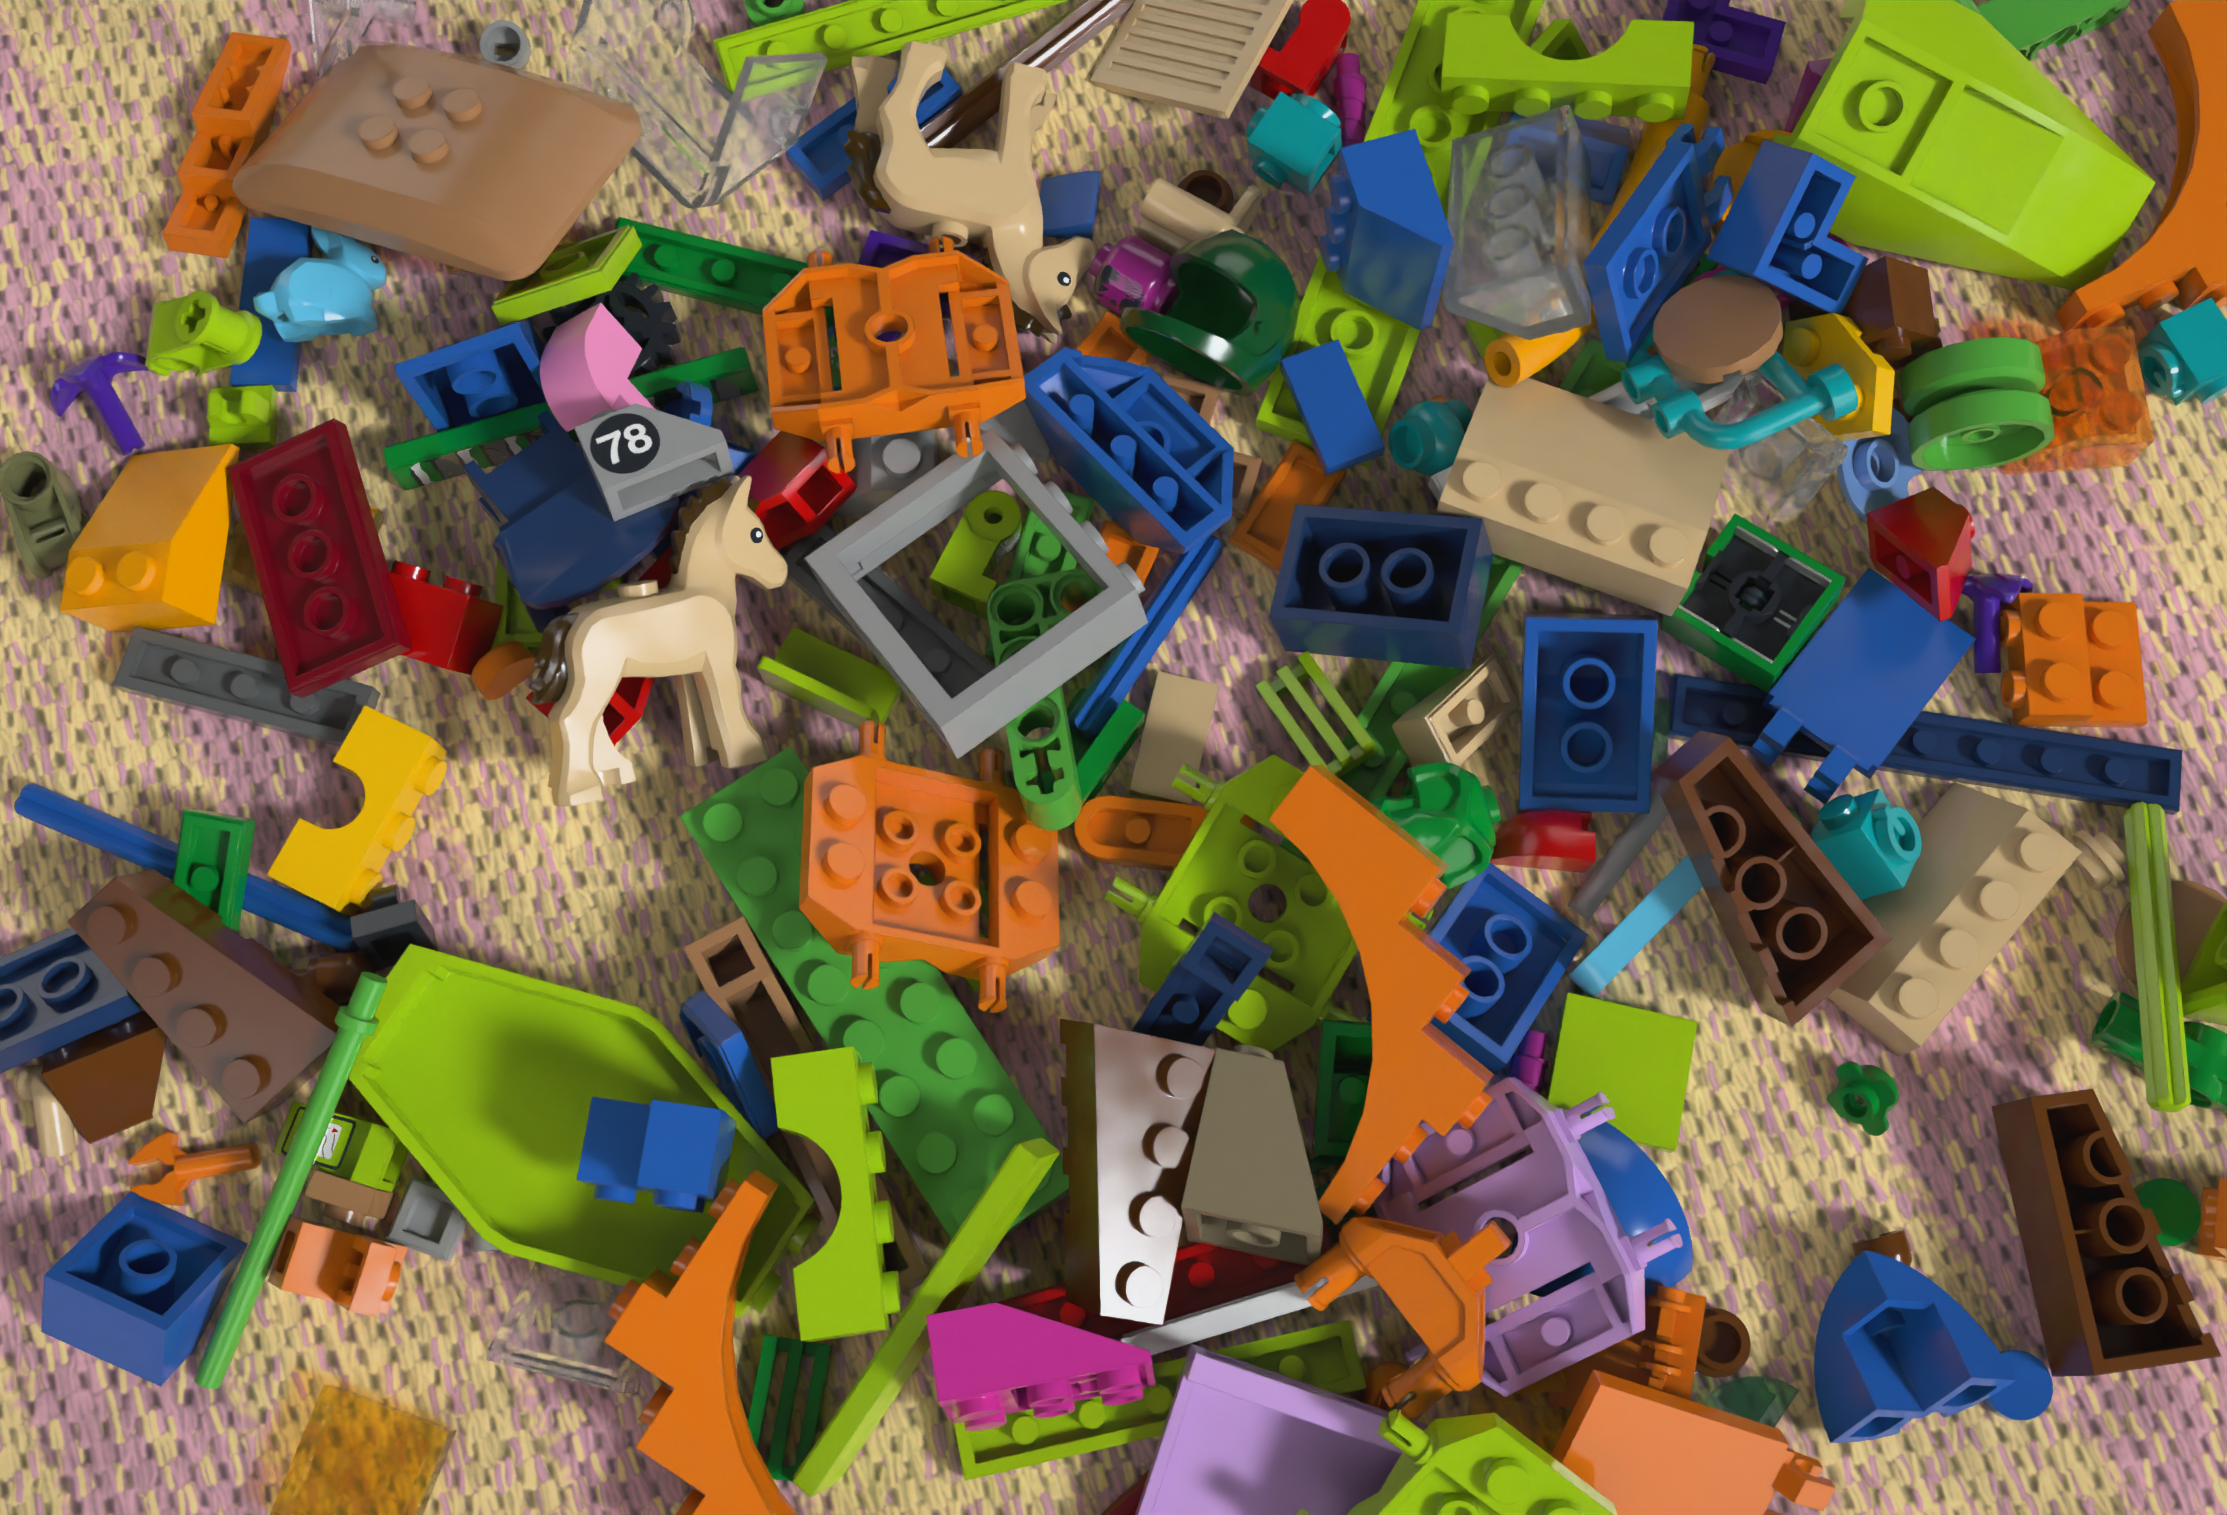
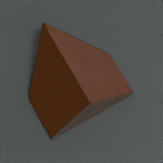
(108, 1076)

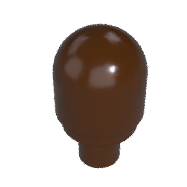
(337, 973)

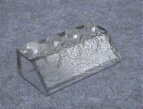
(1521, 226)

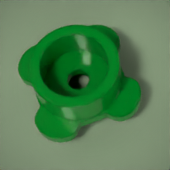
(1873, 1087)

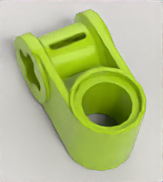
(199, 335)

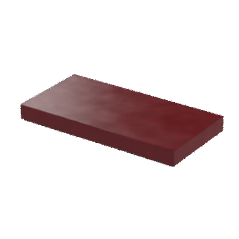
(318, 559)

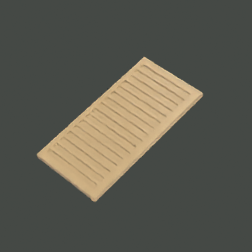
(1190, 51)

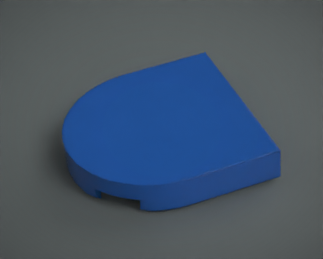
(730, 1059)

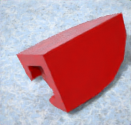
(1546, 841)

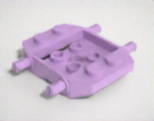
(1559, 1225)

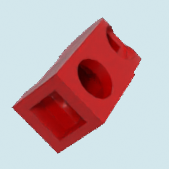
(1308, 52)

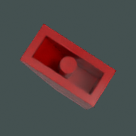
(1924, 548)

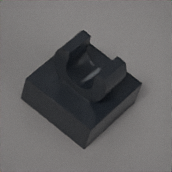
(391, 928)

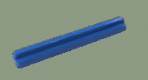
(1136, 651)

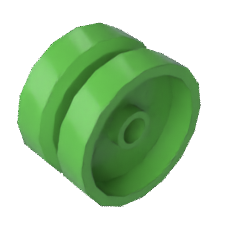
(1976, 404)

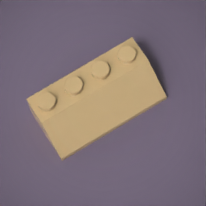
(1965, 898)

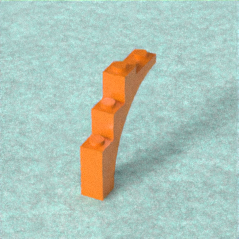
(2189, 241)
(1415, 1068)
(686, 1340)

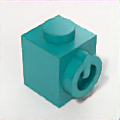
(1293, 141)
(2187, 355)
(1868, 842)

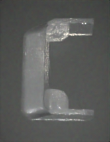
(693, 128)

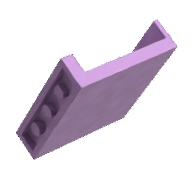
(1263, 1445)

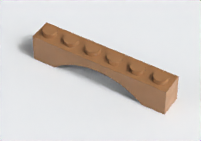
(752, 995)

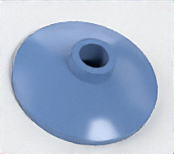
(1877, 469)

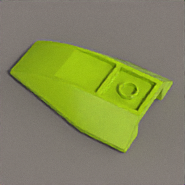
(1965, 149)

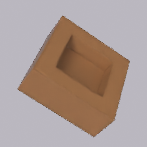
(347, 1199)

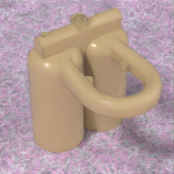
(1179, 217)

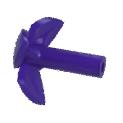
(95, 377)
(1986, 592)

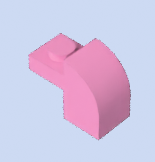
(589, 367)

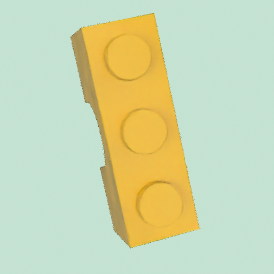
(345, 862)

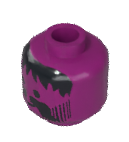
(1133, 276)

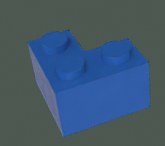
(1782, 229)
(656, 1149)

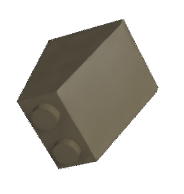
(1250, 1164)

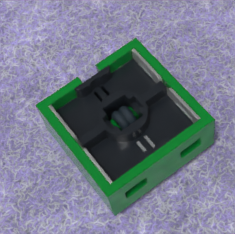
(1754, 603)

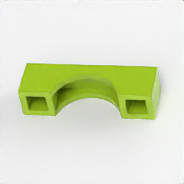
(1636, 77)
(846, 1281)

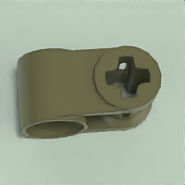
(46, 522)

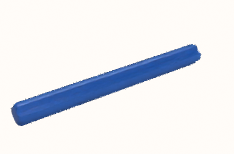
(159, 853)

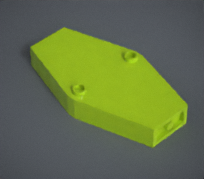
(494, 1101)

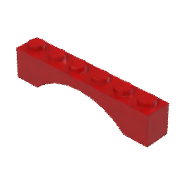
(794, 501)

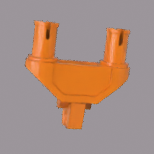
(1435, 1286)

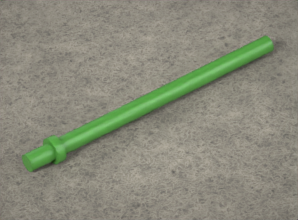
(354, 1024)

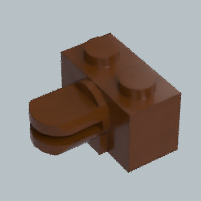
(1891, 310)

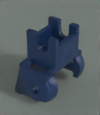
(557, 528)

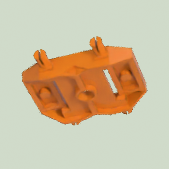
(898, 382)
(879, 816)

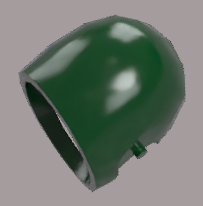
(1229, 314)

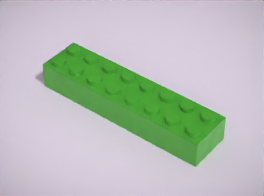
(937, 1080)

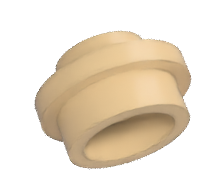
(2099, 860)

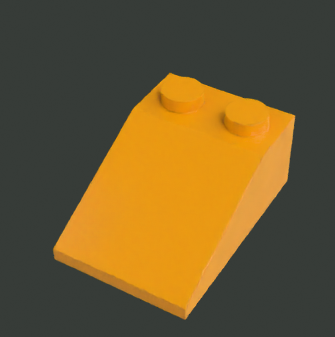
(155, 544)

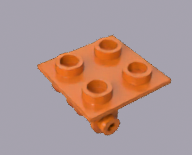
(1656, 1357)

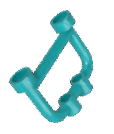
(1680, 411)

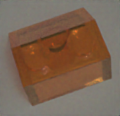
(2093, 401)

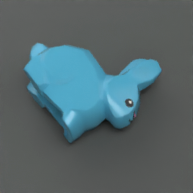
(326, 293)

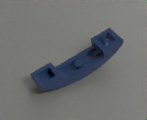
(1204, 983)

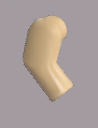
(52, 1120)

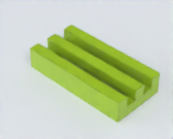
(1291, 682)

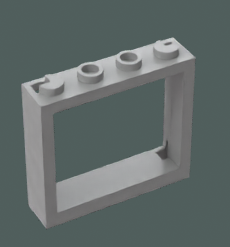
(1032, 670)

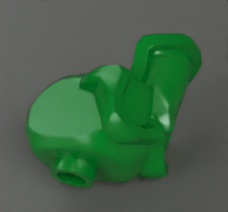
(1448, 816)

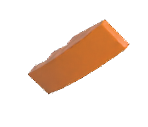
(231, 125)

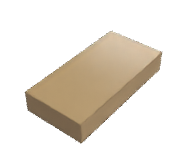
(1173, 735)

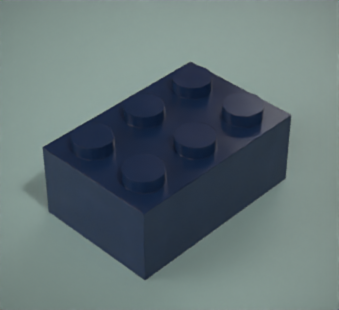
(1382, 585)

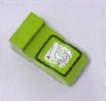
(974, 551)
(351, 1149)

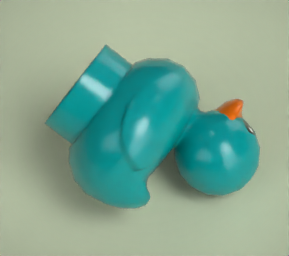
(1430, 435)

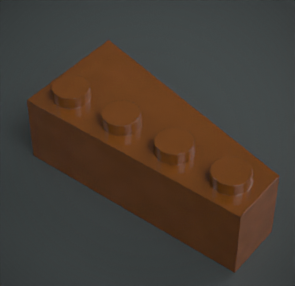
(2089, 1243)

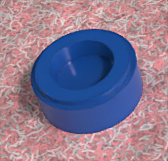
(2026, 1396)

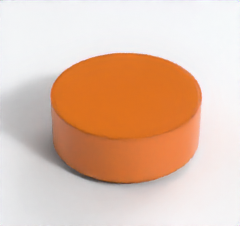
(502, 669)

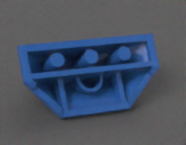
(1134, 447)

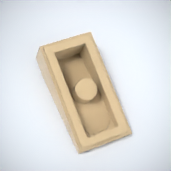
(1457, 715)

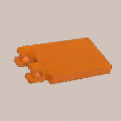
(1681, 1456)

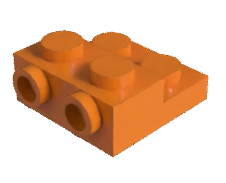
(2072, 662)

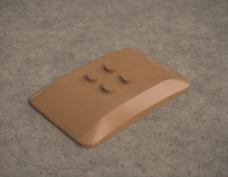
(441, 157)

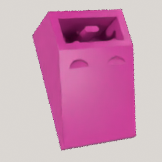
(1012, 1361)

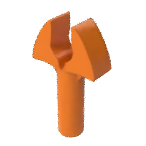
(189, 1166)

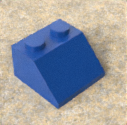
(140, 1287)

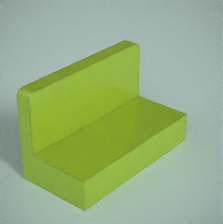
(830, 679)

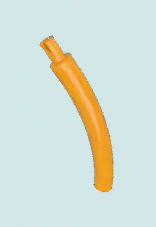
(1513, 358)

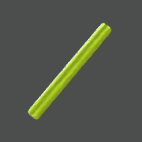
(2156, 959)

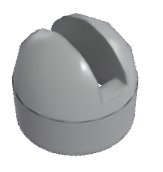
(505, 35)

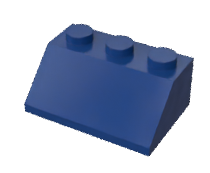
(1388, 228)

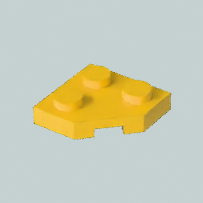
(1832, 339)

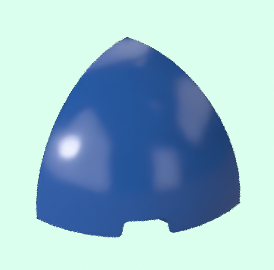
(1640, 1202)
(1897, 1352)

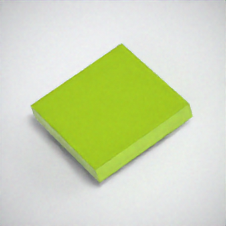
(1632, 1058)

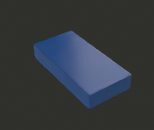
(1332, 407)

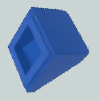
(1070, 204)

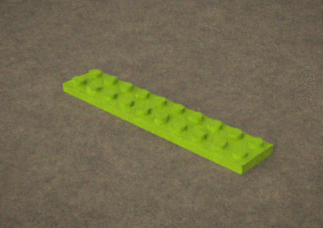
(1372, 340)

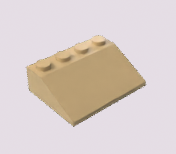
(1586, 491)

